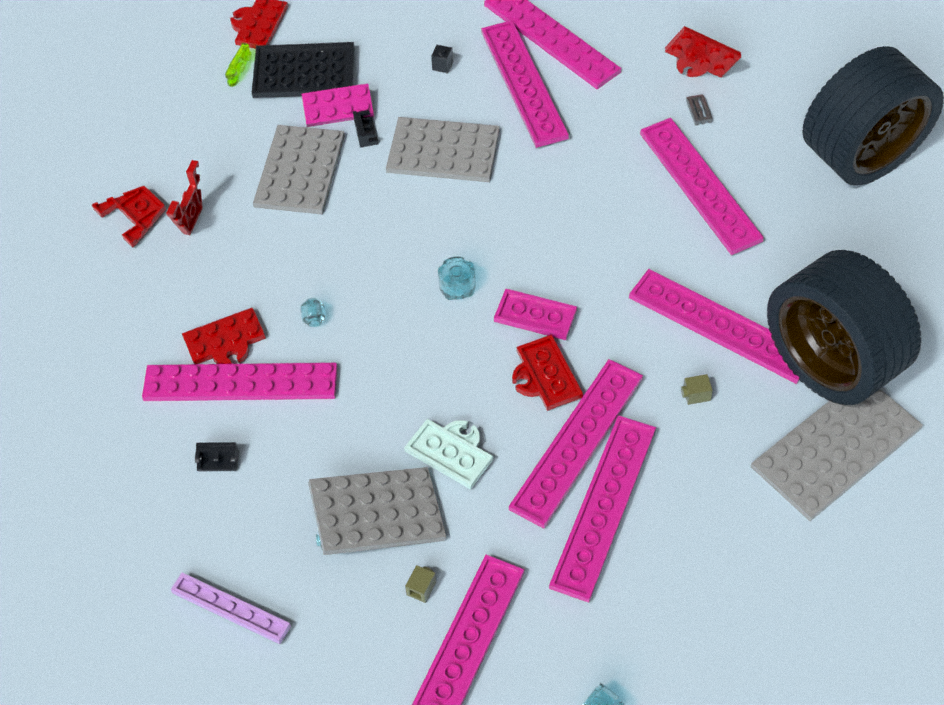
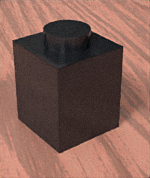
(442, 58)

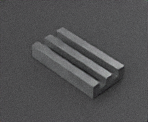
(701, 119)

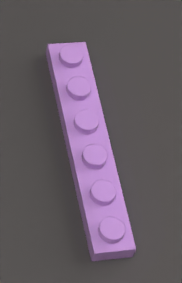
(231, 608)

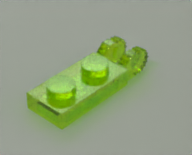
(238, 64)

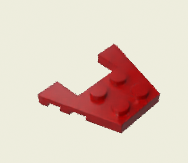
(139, 207)
(188, 211)

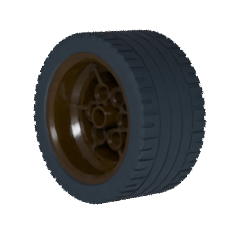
(872, 115)
(844, 326)

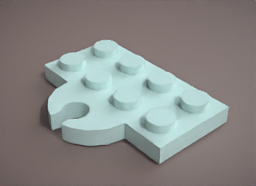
(450, 451)

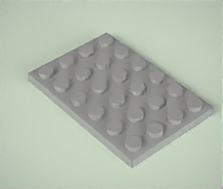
(443, 149)
(299, 169)
(376, 510)

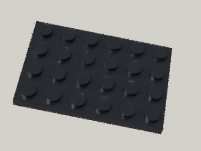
(301, 68)

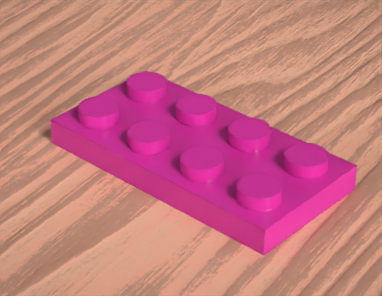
(336, 104)
(535, 314)

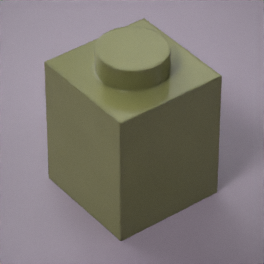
(697, 389)
(420, 583)

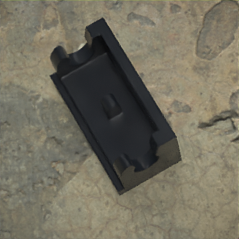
(365, 129)
(216, 456)

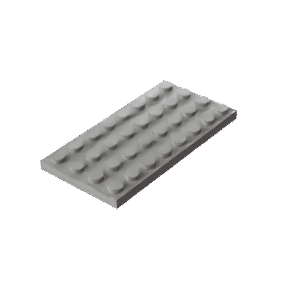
(834, 451)

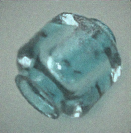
(313, 312)

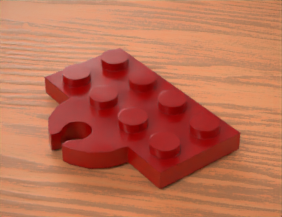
(258, 22)
(701, 53)
(224, 338)
(546, 374)

